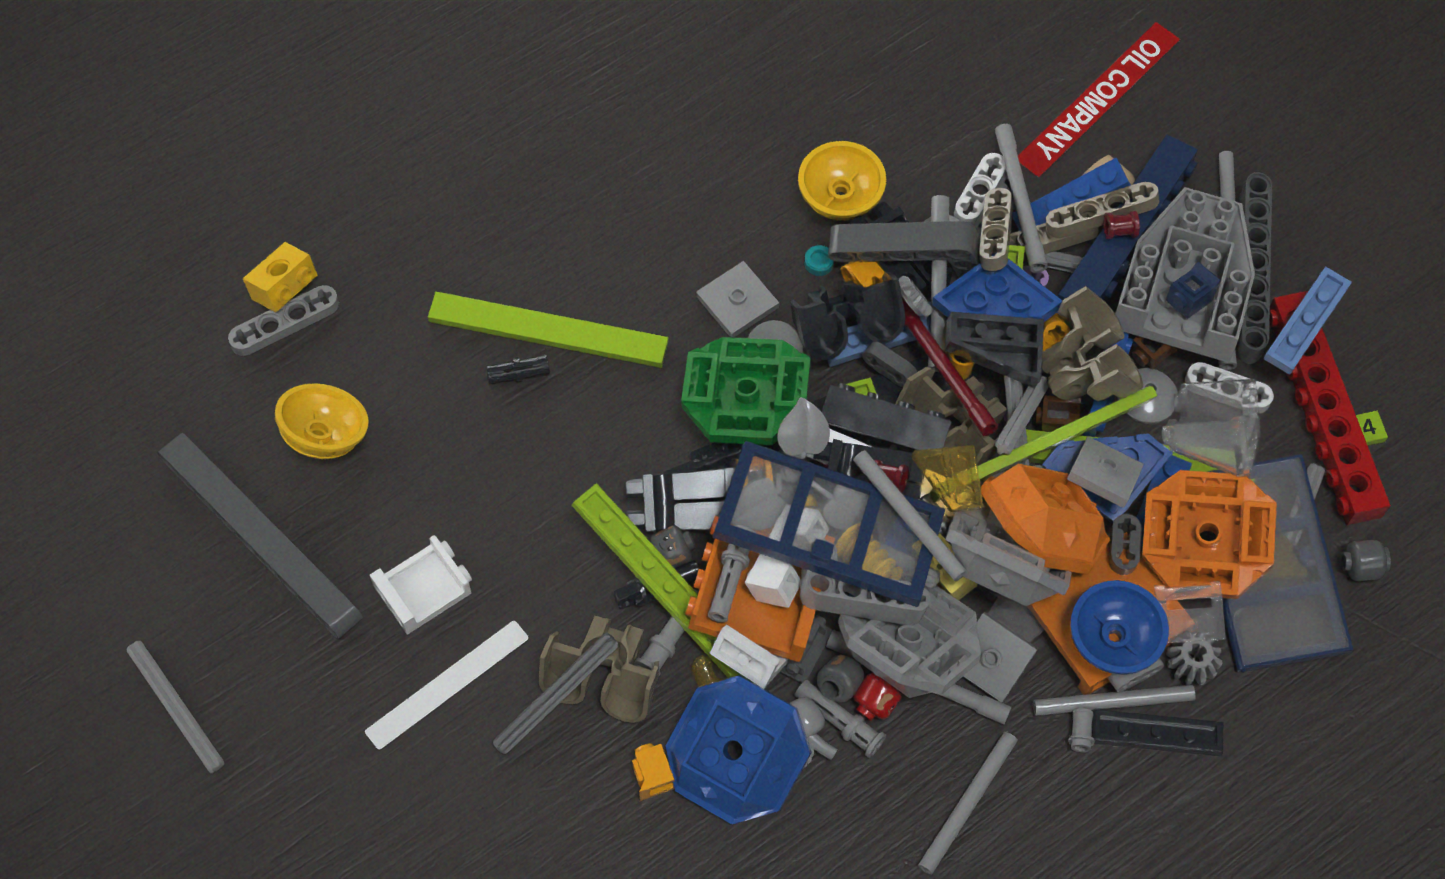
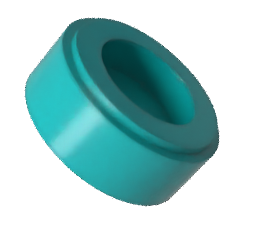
(817, 261)

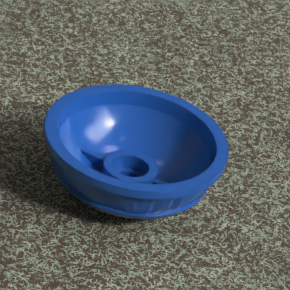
(1128, 613)

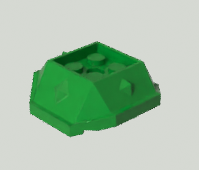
(743, 388)

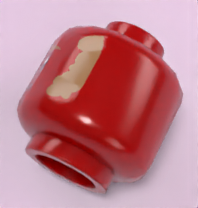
(876, 697)

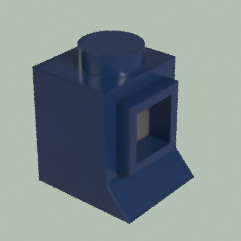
(1193, 290)

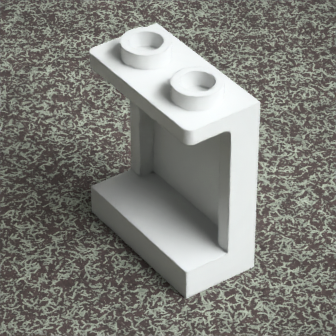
(423, 585)
(747, 657)

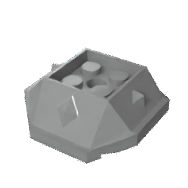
(999, 562)
(921, 655)

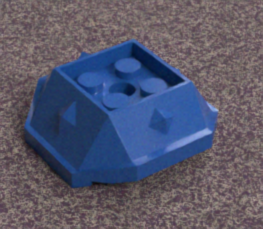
(771, 754)

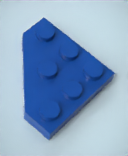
(998, 293)
(1139, 447)

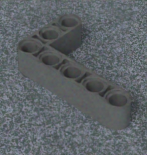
(907, 242)

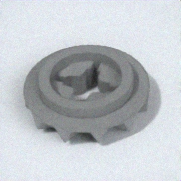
(914, 297)

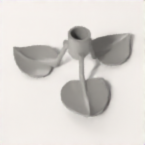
(803, 430)

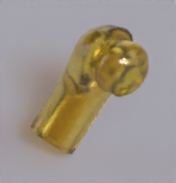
(703, 671)

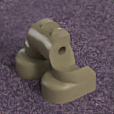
(1066, 362)
(927, 395)
(626, 689)

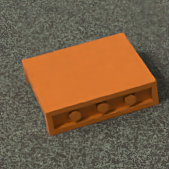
(1056, 611)
(771, 626)

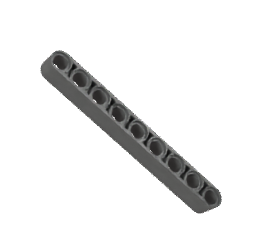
(260, 536)

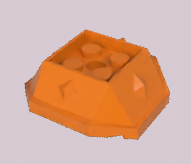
(1217, 503)
(1048, 516)

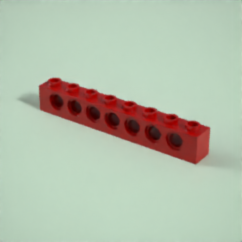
(1341, 418)

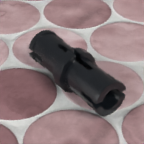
(497, 372)

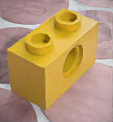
(280, 277)

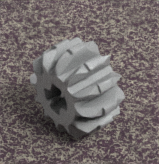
(1189, 667)

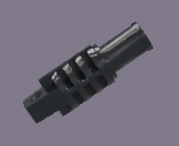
(637, 594)

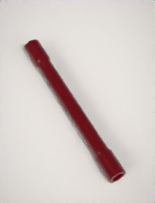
(977, 411)

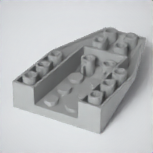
(1188, 232)

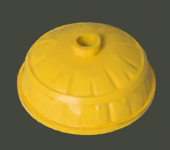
(845, 169)
(320, 420)

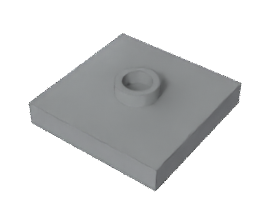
(737, 299)
(1105, 472)
(1001, 659)

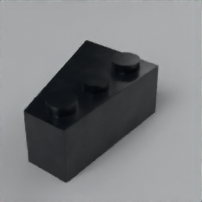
(998, 343)

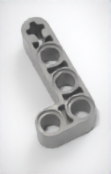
(863, 603)

